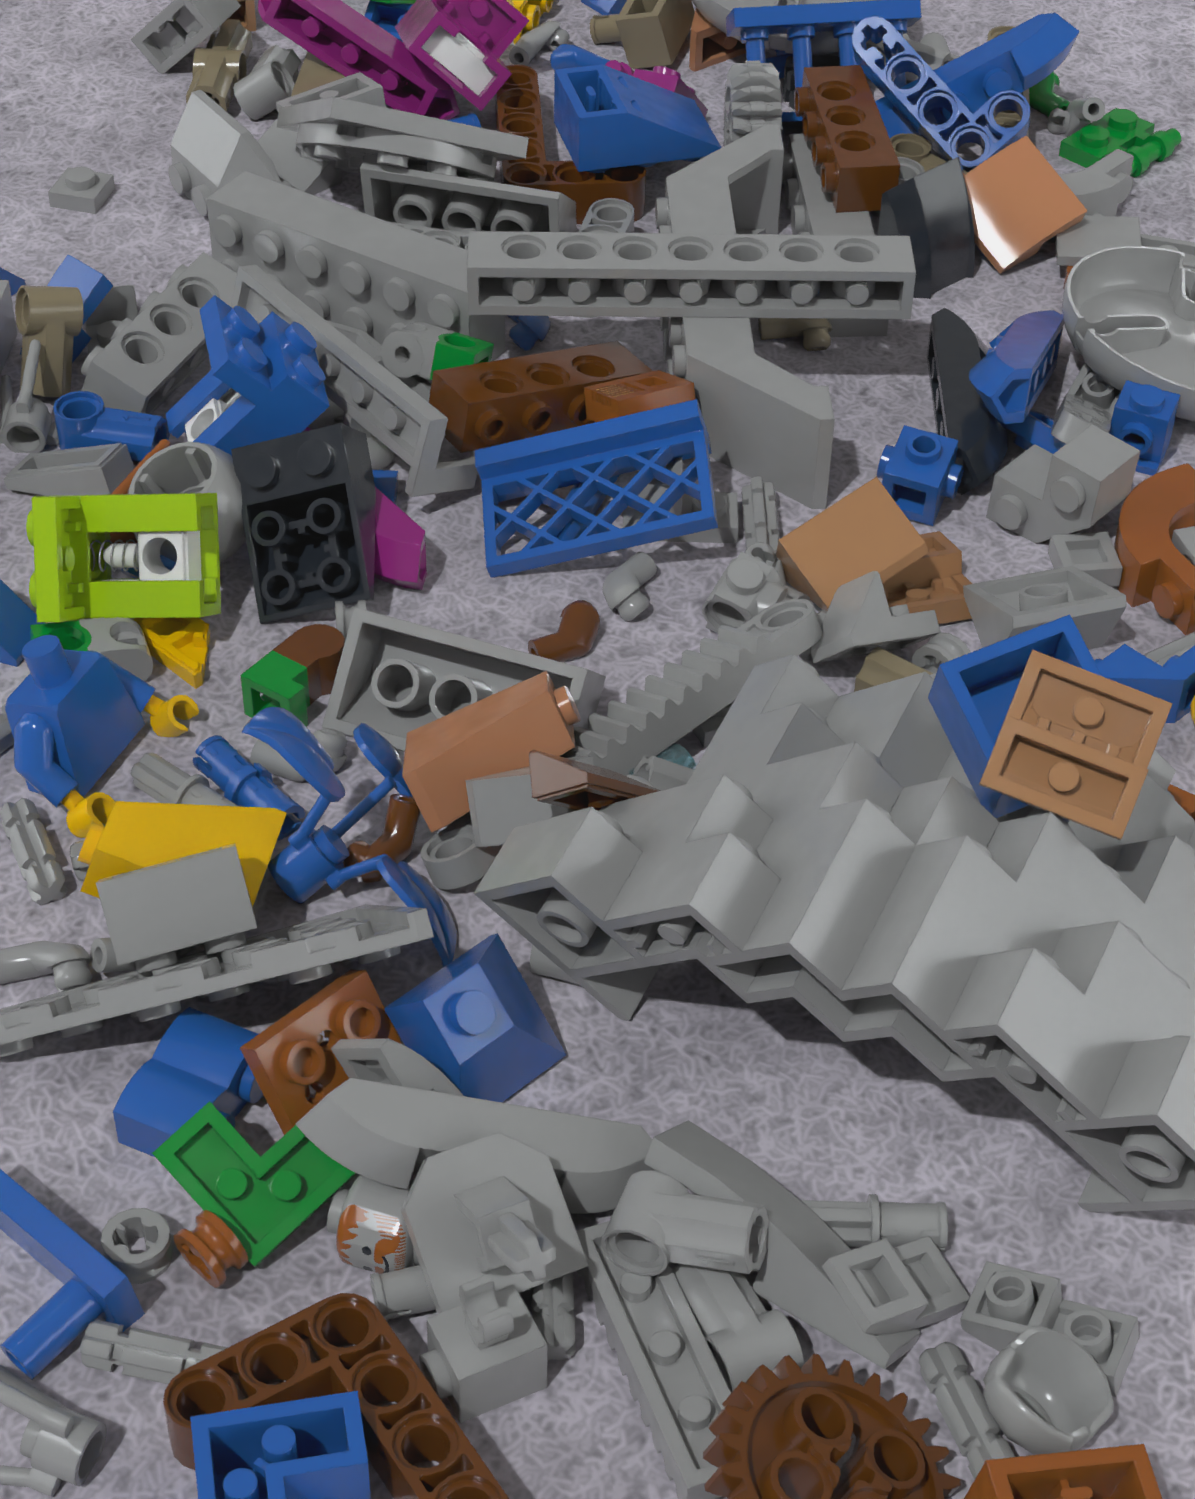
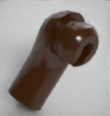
(396, 836)

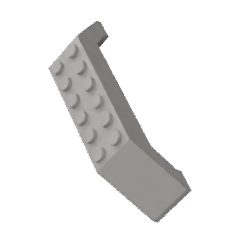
(753, 410)

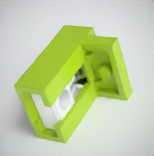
(76, 556)

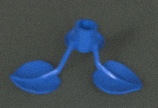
(317, 855)

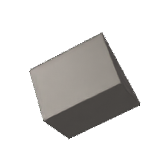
(1033, 599)

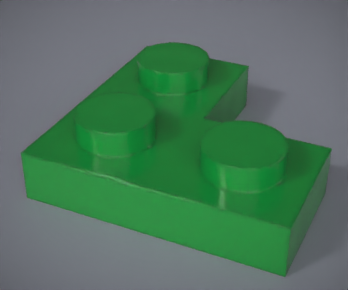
(252, 1194)

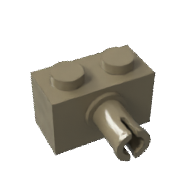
(648, 30)

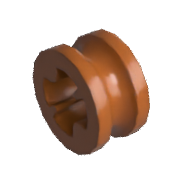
(211, 1248)

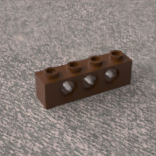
(846, 137)
(525, 394)

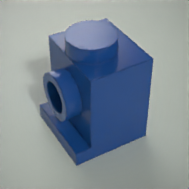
(1146, 421)

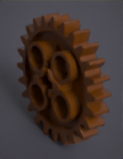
(794, 1425)

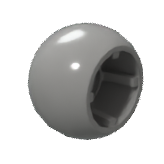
(196, 469)

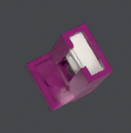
(463, 42)

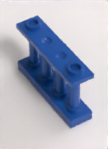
(802, 22)

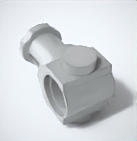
(744, 592)

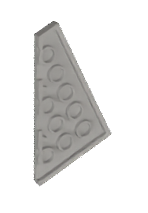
(290, 953)

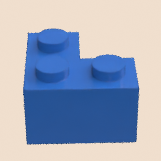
(283, 1451)

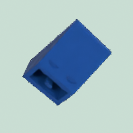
(626, 121)

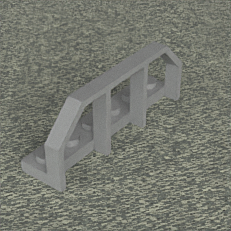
(369, 394)

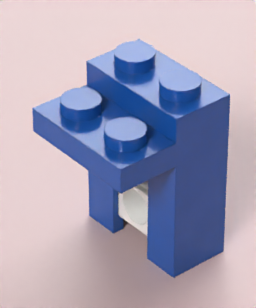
(259, 381)

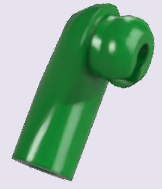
(1043, 96)

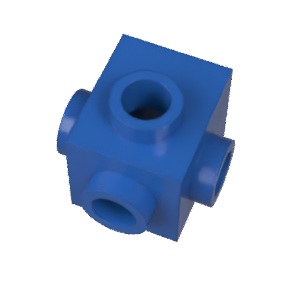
(923, 464)

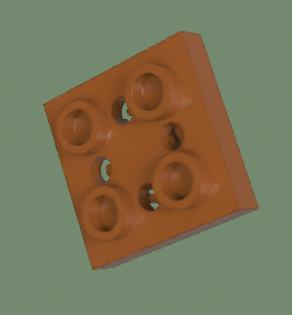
(294, 1059)

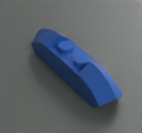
(1002, 64)
(1018, 365)

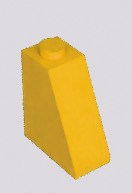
(160, 832)

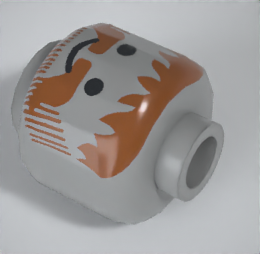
(371, 1226)

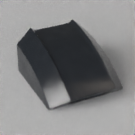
(939, 220)

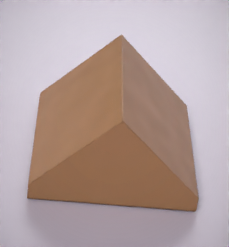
(848, 541)

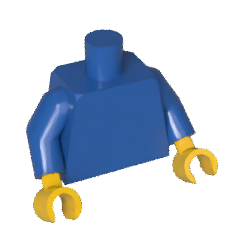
(75, 722)

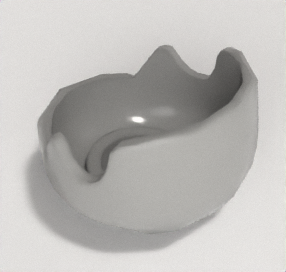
(1047, 1392)

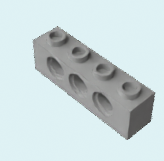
(162, 344)

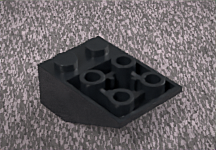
(308, 520)

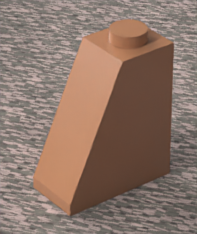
(485, 741)

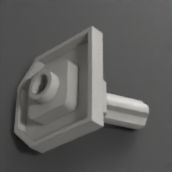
(492, 1213)

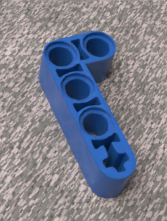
(932, 93)

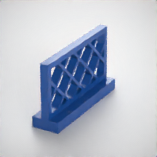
(590, 457)

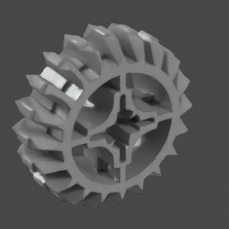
(751, 99)

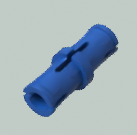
(245, 783)

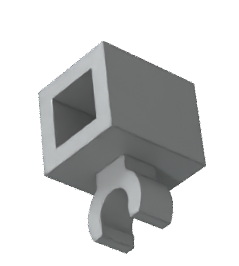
(484, 1350)

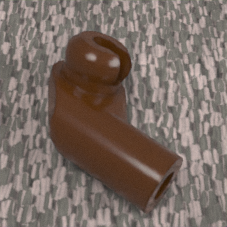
(574, 636)

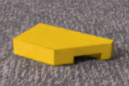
(179, 645)

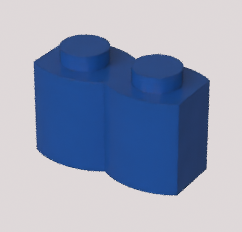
(191, 1066)

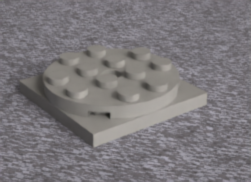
(396, 138)

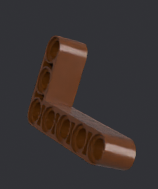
(520, 114)
(309, 1358)

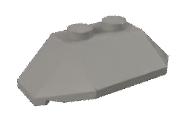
(212, 151)

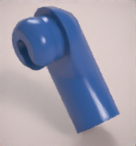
(573, 56)

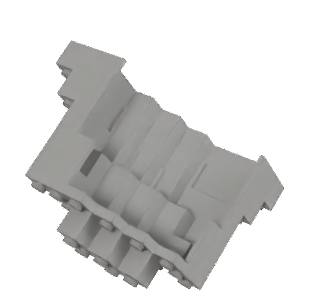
(859, 873)

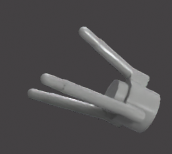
(26, 423)
(56, 1439)

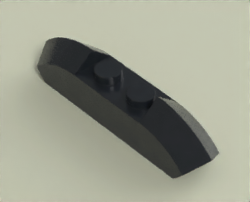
(957, 405)

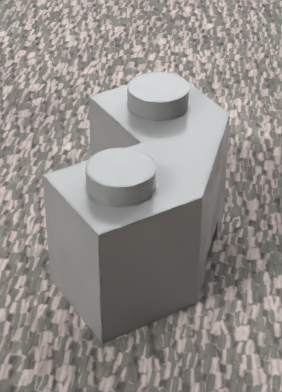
(1063, 490)

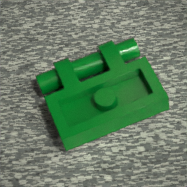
(1121, 131)

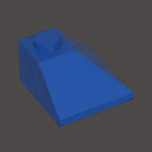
(478, 1024)

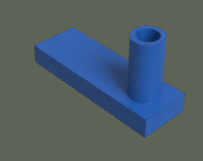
(90, 1282)

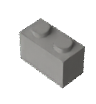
(177, 907)

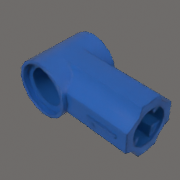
(86, 422)

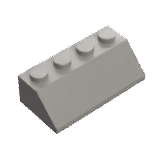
(462, 202)
(413, 674)

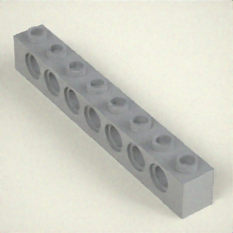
(690, 275)

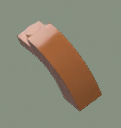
(1144, 545)

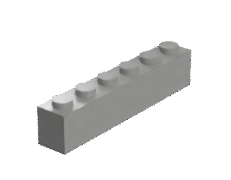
(815, 215)

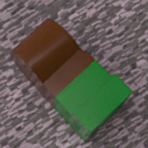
(294, 672)

